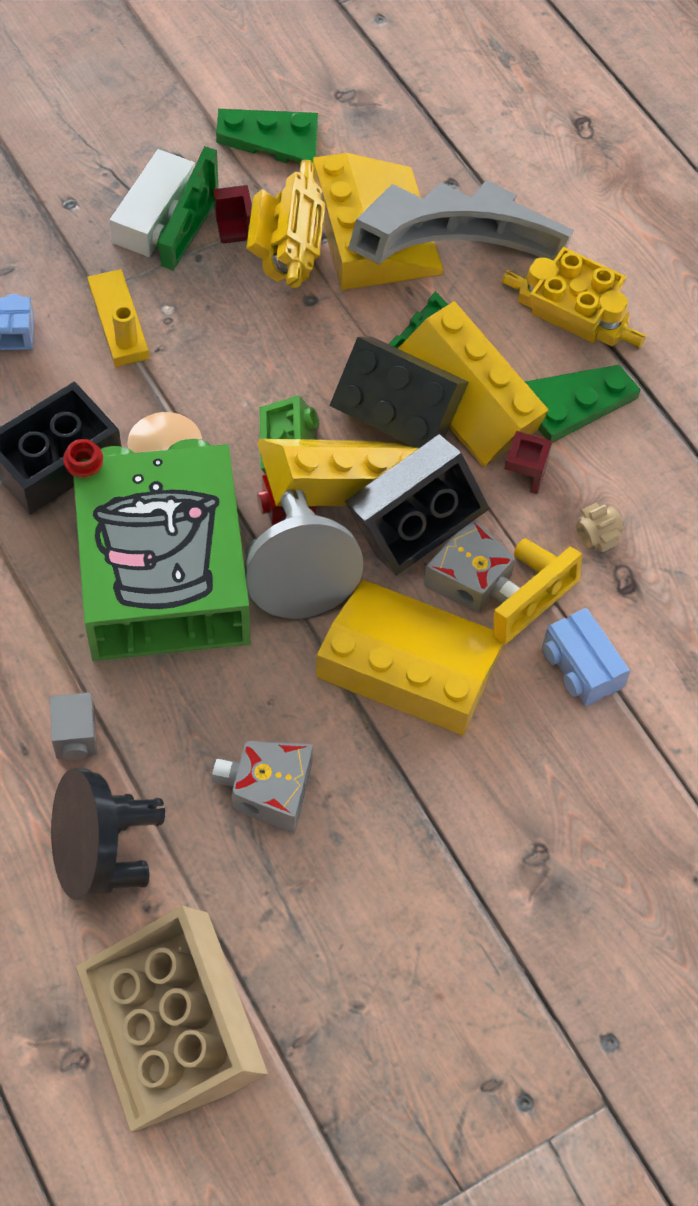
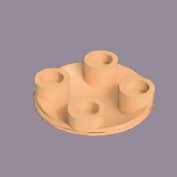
(161, 431)

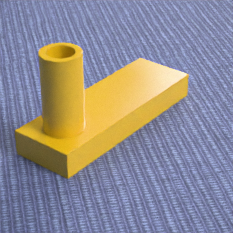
(118, 318)
(553, 580)

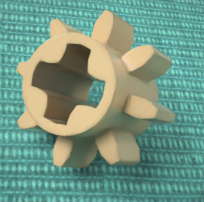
(599, 527)

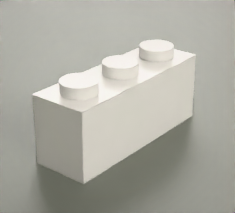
(150, 203)

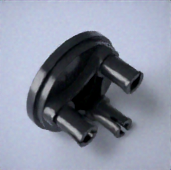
(87, 830)

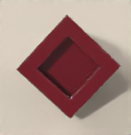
(232, 213)
(529, 457)

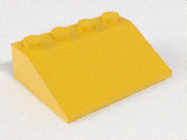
(348, 189)
(409, 656)

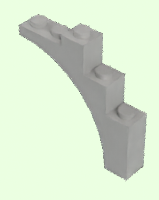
(488, 216)

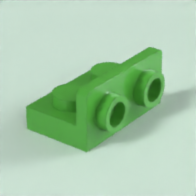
(288, 420)

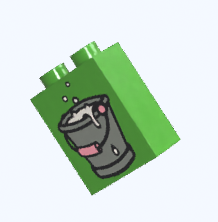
(161, 552)

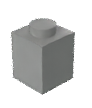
(73, 726)

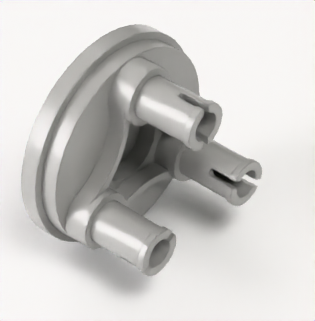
(302, 563)

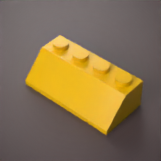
(495, 397)
(327, 469)

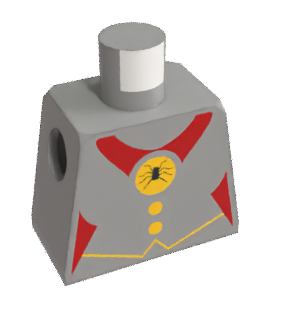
(472, 569)
(268, 781)

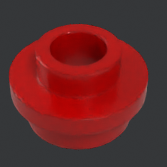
(81, 450)

